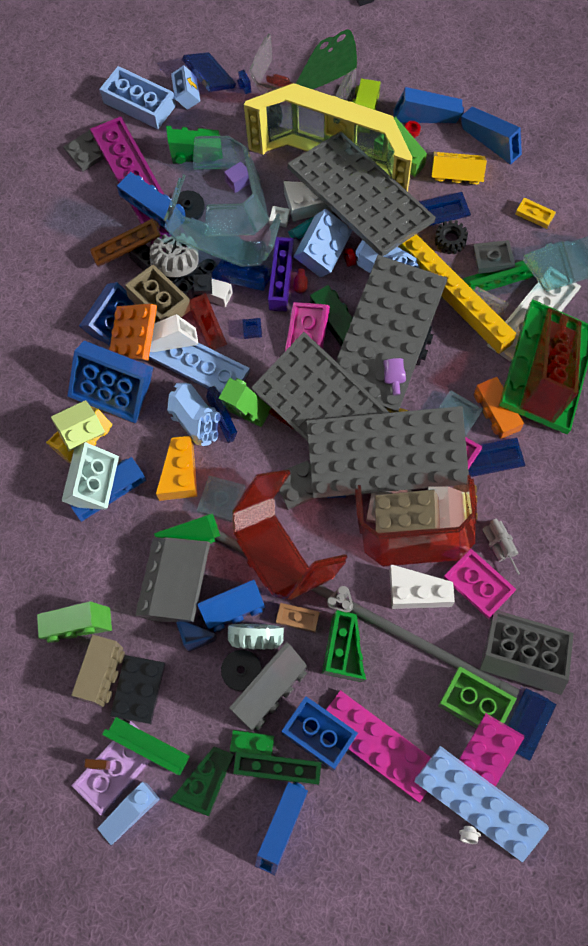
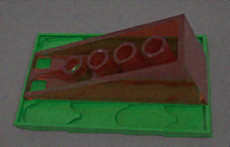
(547, 367)

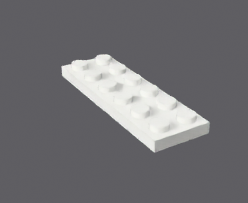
(555, 298)

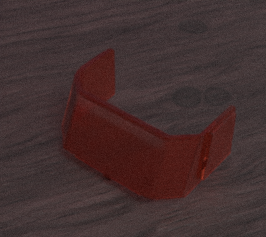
(419, 545)
(270, 547)

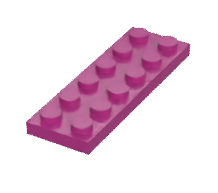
(381, 746)

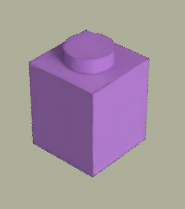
(237, 177)

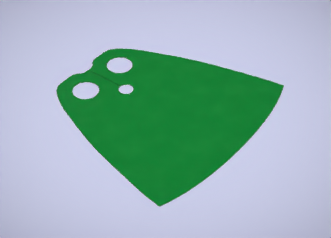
(328, 66)

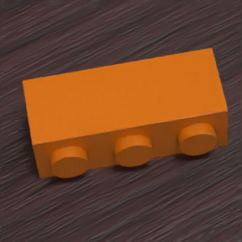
(503, 420)

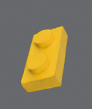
(535, 213)

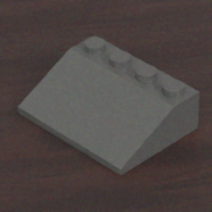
(172, 580)
(528, 652)
(269, 687)

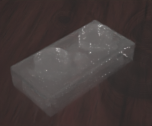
(495, 303)

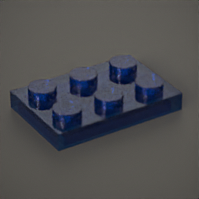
(250, 276)

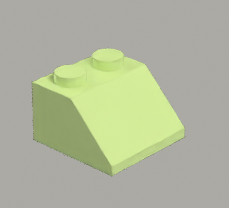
(77, 425)

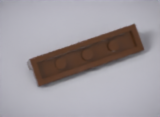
(126, 242)

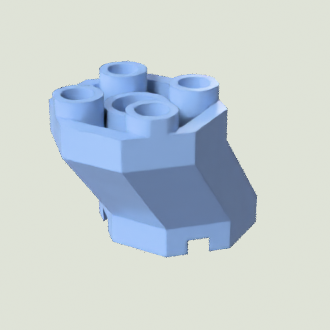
(367, 257)
(193, 414)

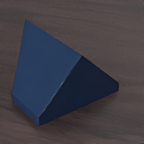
(193, 636)

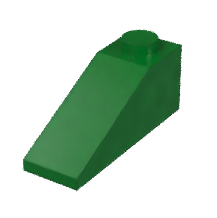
(199, 529)

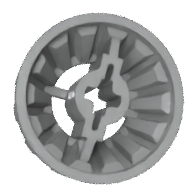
(173, 262)

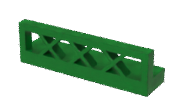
(498, 279)
(147, 746)

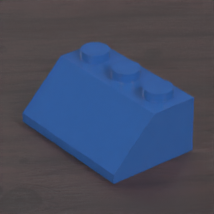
(101, 316)
(231, 606)
(319, 733)

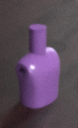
(394, 374)

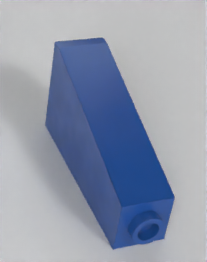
(427, 107)
(494, 133)
(281, 828)

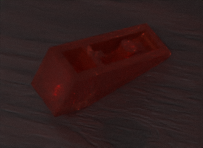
(207, 322)

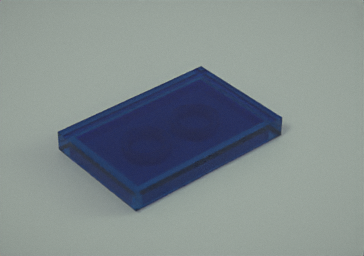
(209, 71)

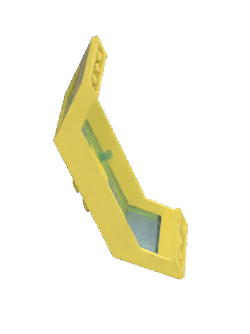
(309, 117)

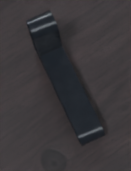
(141, 257)

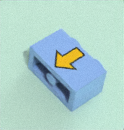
(185, 87)

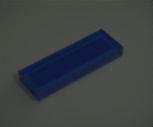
(225, 421)

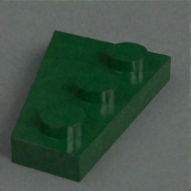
(204, 784)

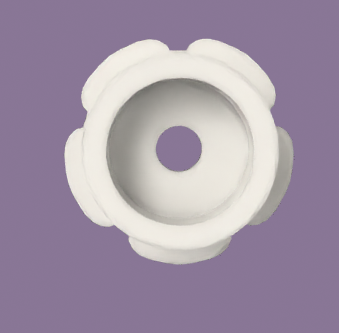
(469, 835)

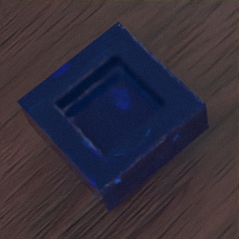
(244, 82)
(252, 328)

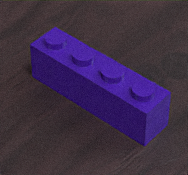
(281, 274)

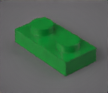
(251, 743)

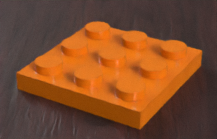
(133, 331)

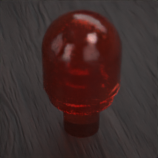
(300, 282)

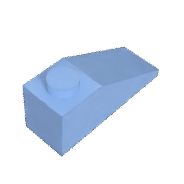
(128, 812)

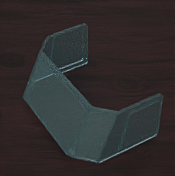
(238, 218)
(225, 247)
(559, 263)

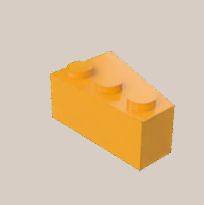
(179, 472)

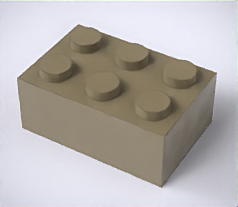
(157, 289)
(407, 511)
(98, 671)

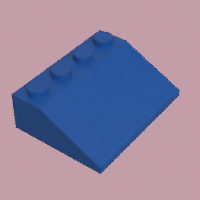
(109, 381)

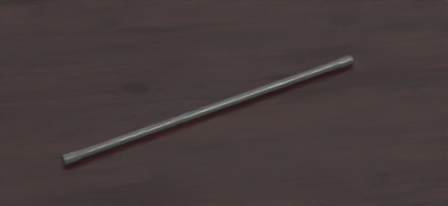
(398, 631)

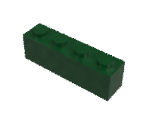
(338, 317)
(277, 768)

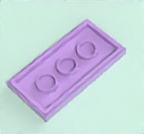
(103, 787)

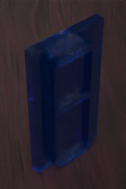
(447, 207)
(497, 457)
(531, 720)

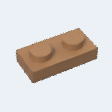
(297, 617)

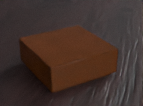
(97, 764)

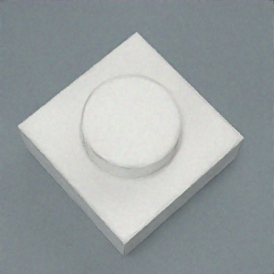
(284, 215)

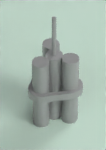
(500, 541)
(340, 599)

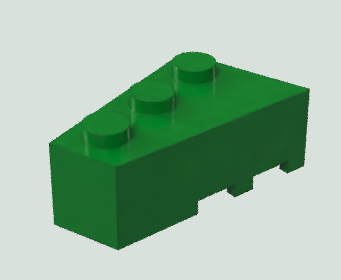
(182, 142)
(343, 649)

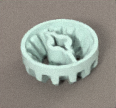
(255, 636)

